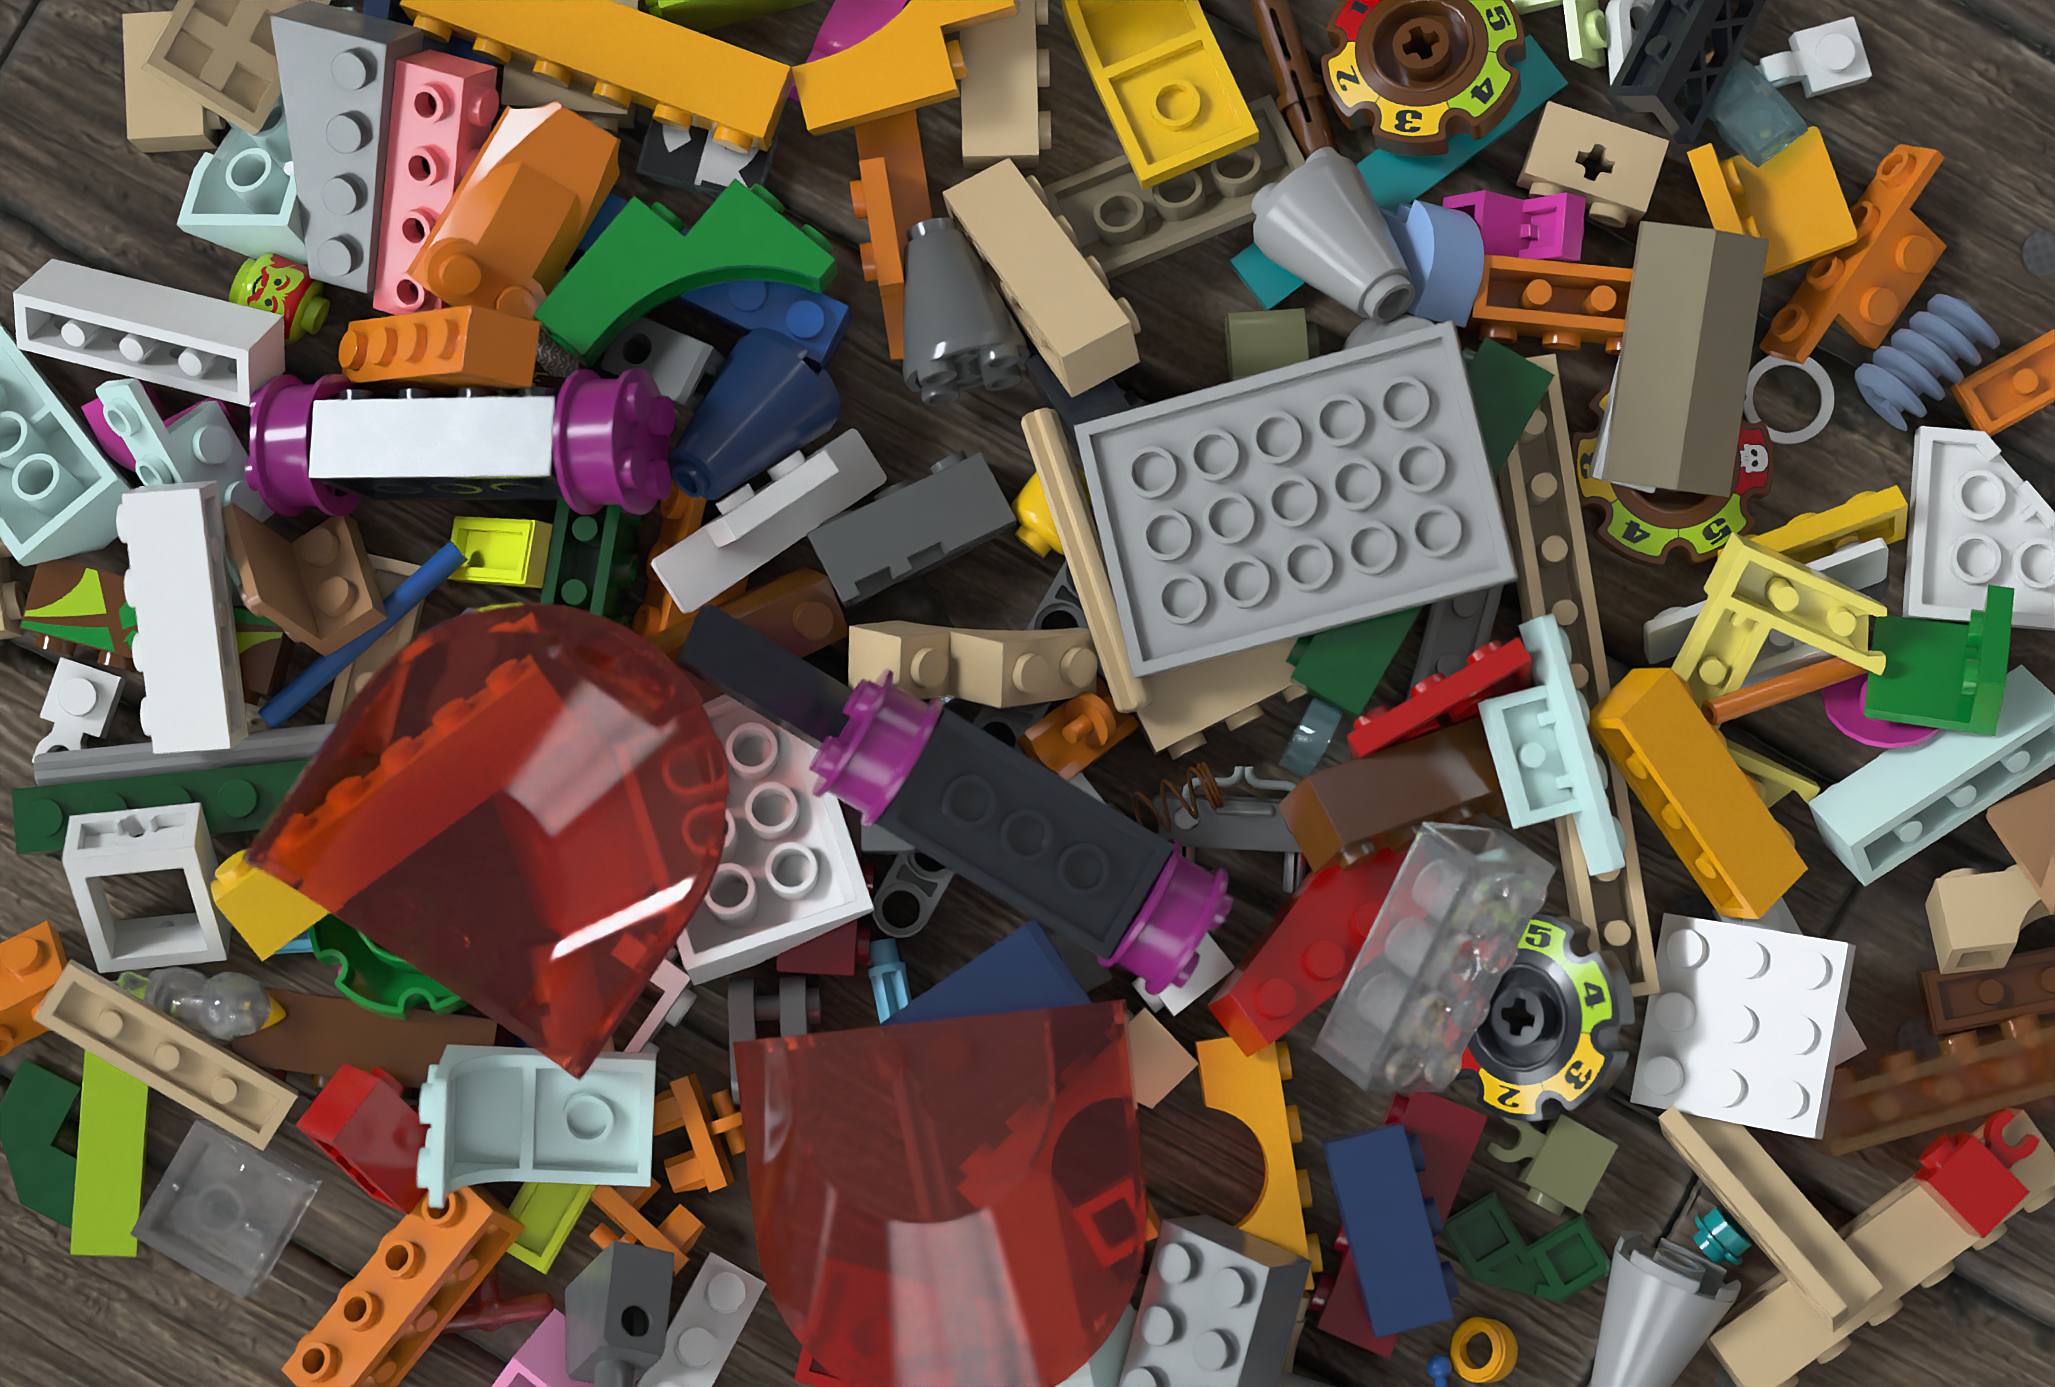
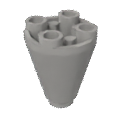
(1334, 236)

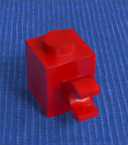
(1975, 1178)

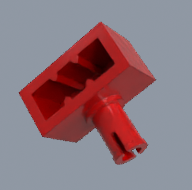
(370, 1134)

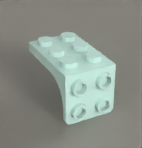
(531, 1121)

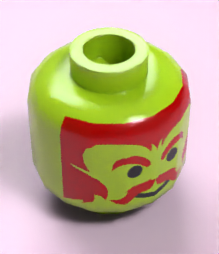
(283, 289)

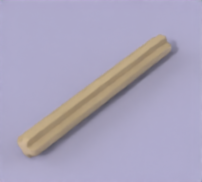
(1083, 555)

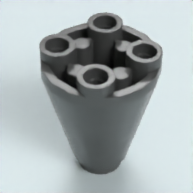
(954, 318)

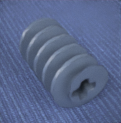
(1922, 356)

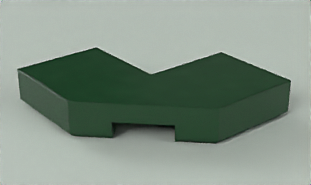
(30, 1127)
(1547, 1267)

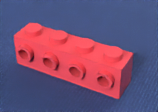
(435, 133)

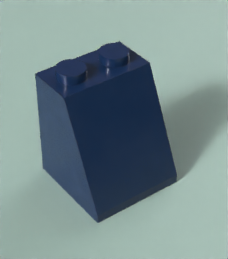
(1009, 977)

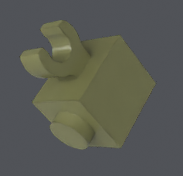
(1561, 1162)

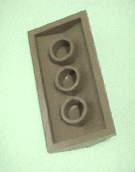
(1137, 226)
(1685, 358)

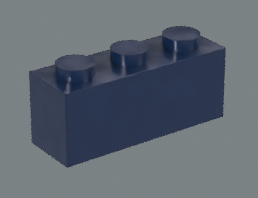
(1390, 1228)

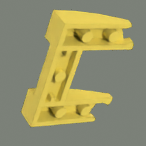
(1746, 598)

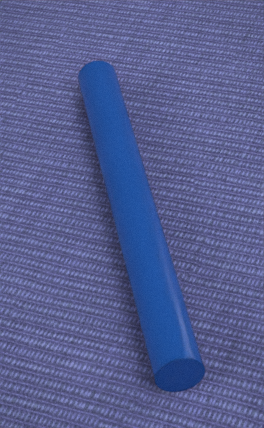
(396, 605)

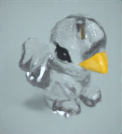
(217, 1007)

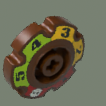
(1415, 102)
(1649, 525)

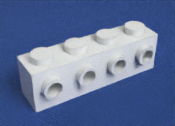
(149, 331)
(183, 616)

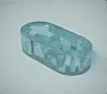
(1310, 738)

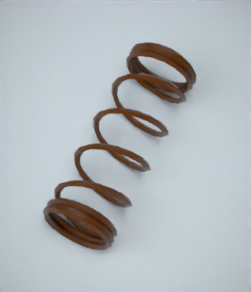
(1209, 786)

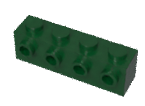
(592, 560)

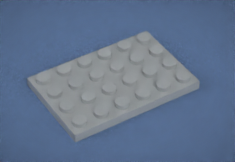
(1296, 501)

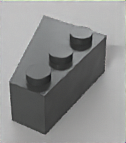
(912, 528)

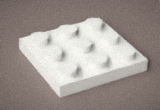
(1744, 1025)

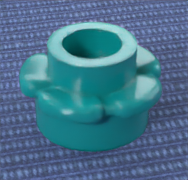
(1721, 1236)

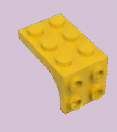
(1161, 83)

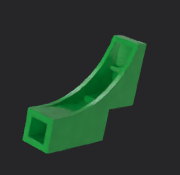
(648, 262)

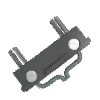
(1241, 824)

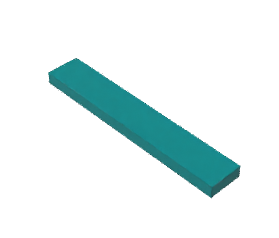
(1405, 178)

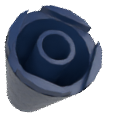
(753, 415)

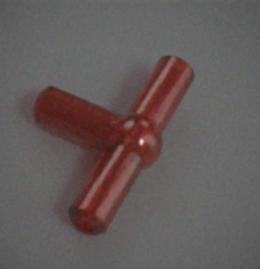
(491, 1312)

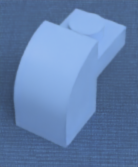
(1442, 256)

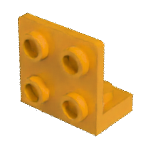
(1786, 200)

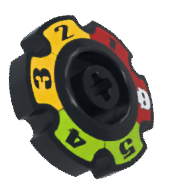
(1571, 1044)

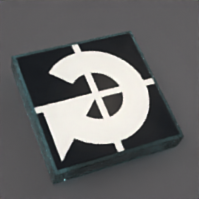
(699, 163)

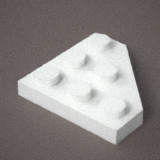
(1975, 529)

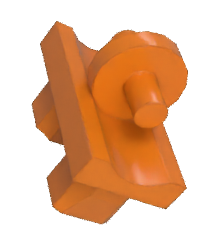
(1077, 733)
(707, 1161)
(622, 1205)

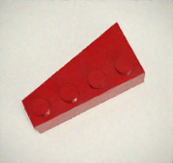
(1304, 951)

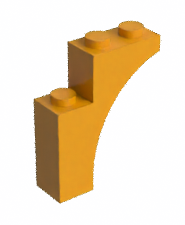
(895, 67)

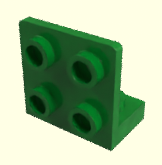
(1943, 670)

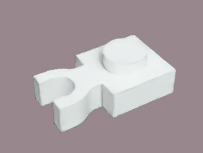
(80, 705)

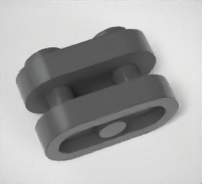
(795, 1006)

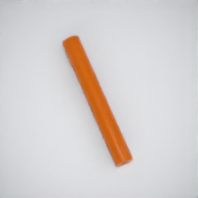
(1779, 689)

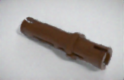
(1307, 135)

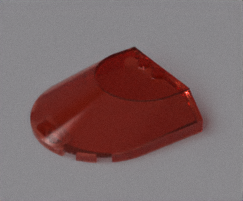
(515, 817)
(949, 1193)

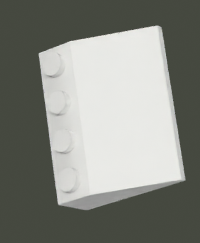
(784, 858)

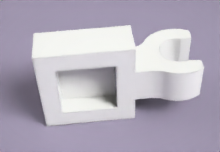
(1820, 58)

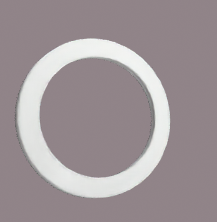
(1826, 393)

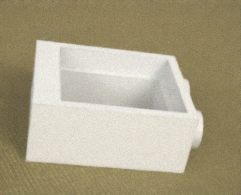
(170, 839)

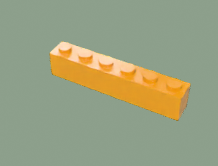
(625, 60)

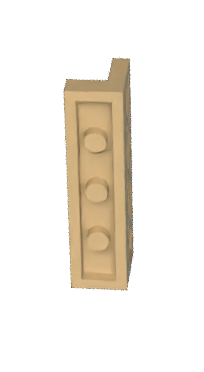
(166, 1054)
(1774, 1214)

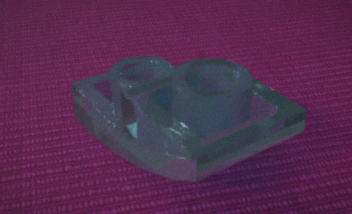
(1752, 113)

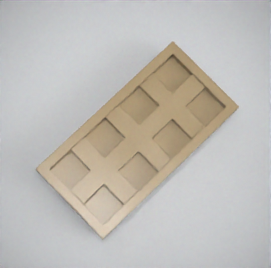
(222, 57)

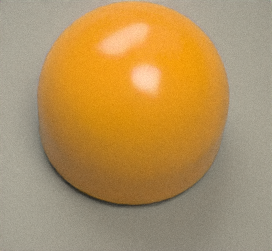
(1503, 1355)

